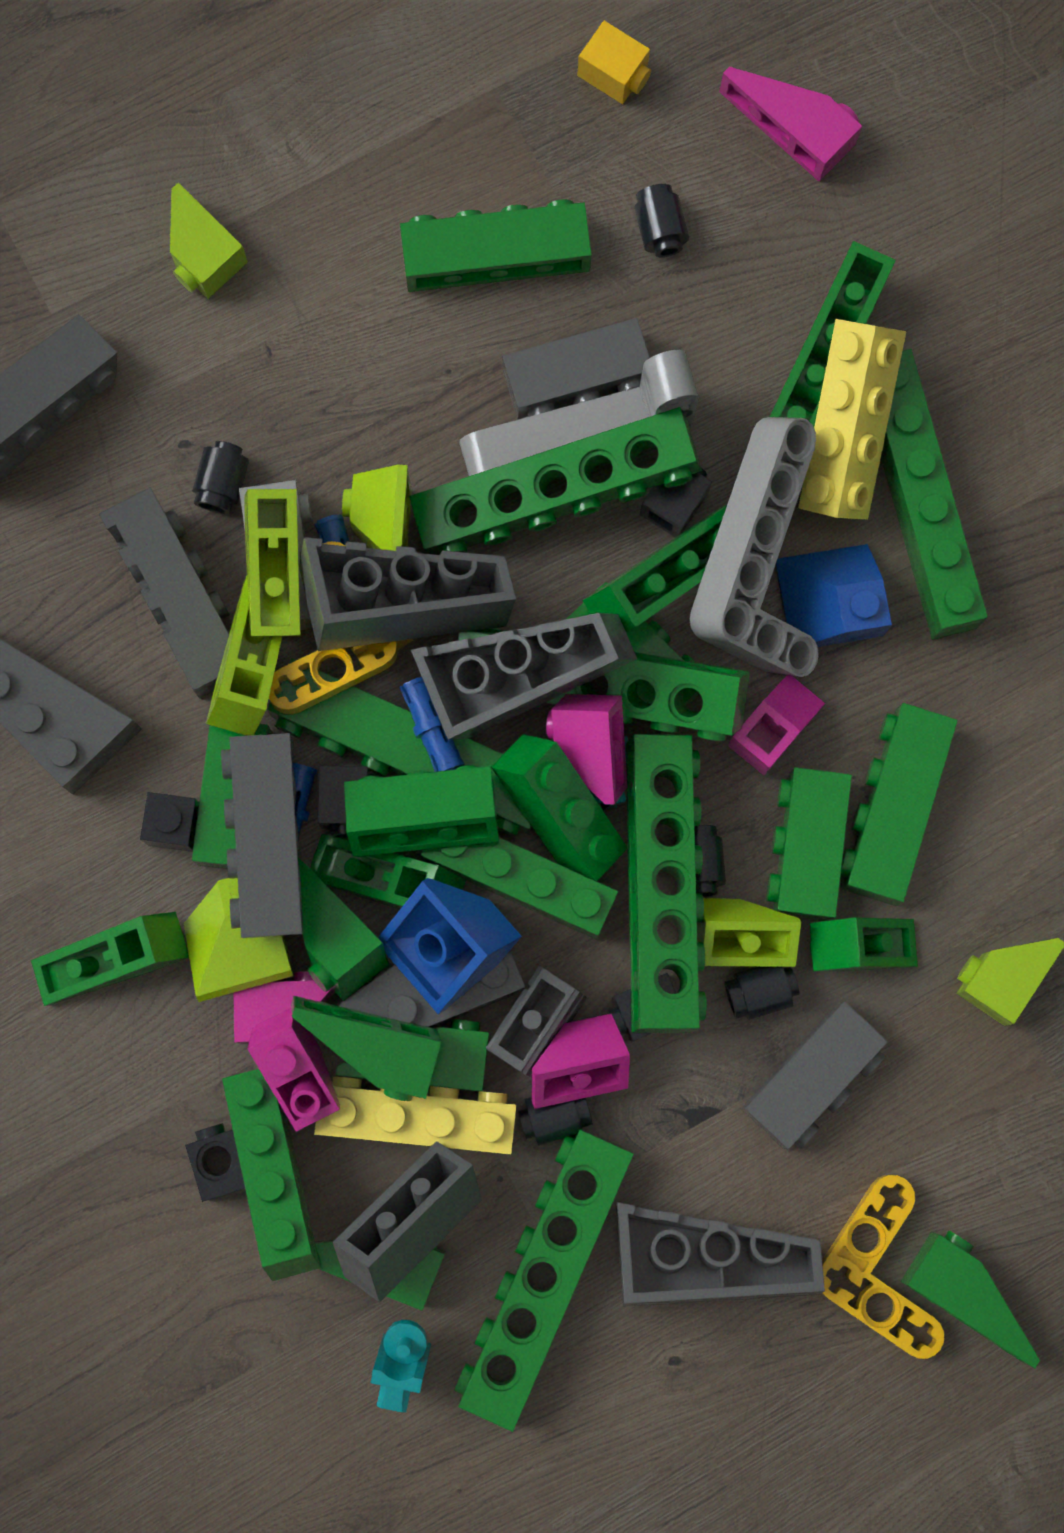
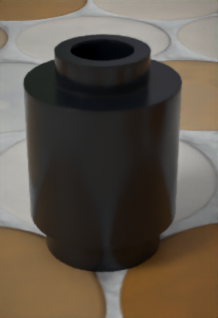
(661, 220)
(220, 477)
(713, 860)
(761, 991)
(554, 1121)

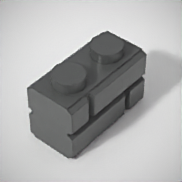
(535, 1020)

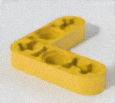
(306, 698)
(862, 1264)

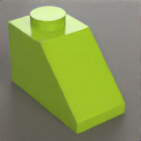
(201, 246)
(747, 934)
(1007, 978)

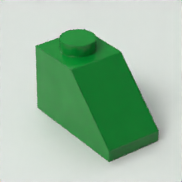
(863, 944)

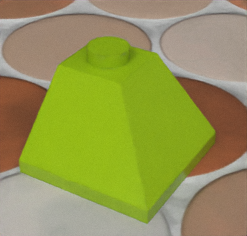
(380, 507)
(218, 954)

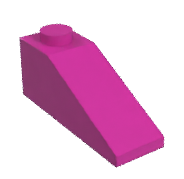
(797, 119)

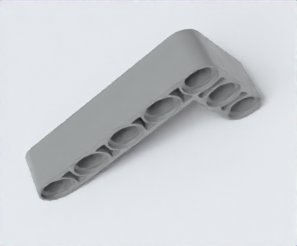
(663, 386)
(747, 549)

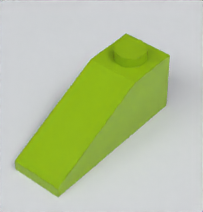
(272, 561)
(244, 675)

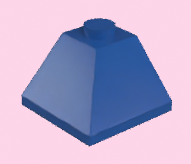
(834, 595)
(447, 941)

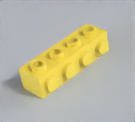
(852, 419)
(441, 1117)

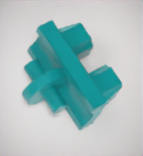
(400, 1364)

